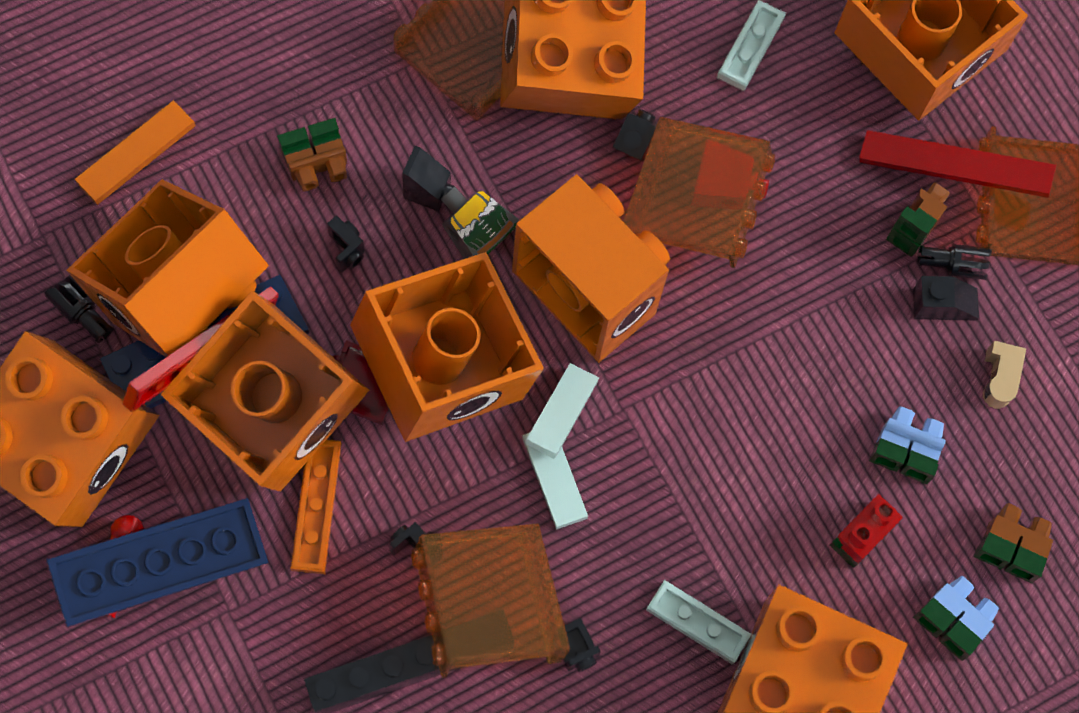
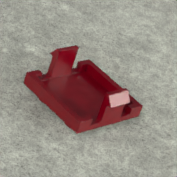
(373, 405)

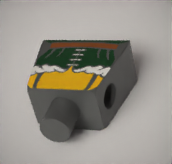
(476, 222)

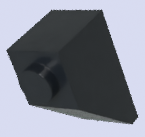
(425, 180)
(945, 299)

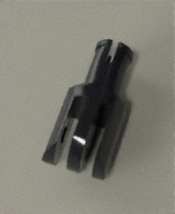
(953, 259)
(78, 308)

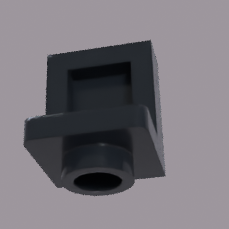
(636, 134)
(348, 238)
(405, 536)
(582, 648)

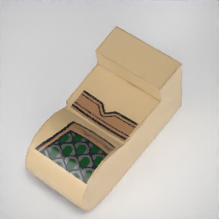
(1005, 373)

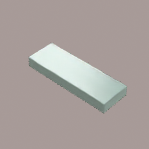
(751, 45)
(561, 411)
(557, 487)
(698, 622)

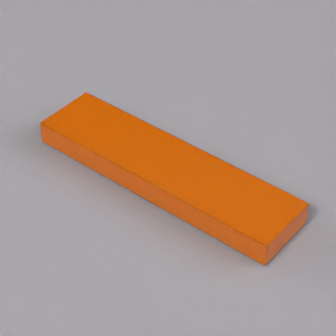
(135, 152)
(316, 509)

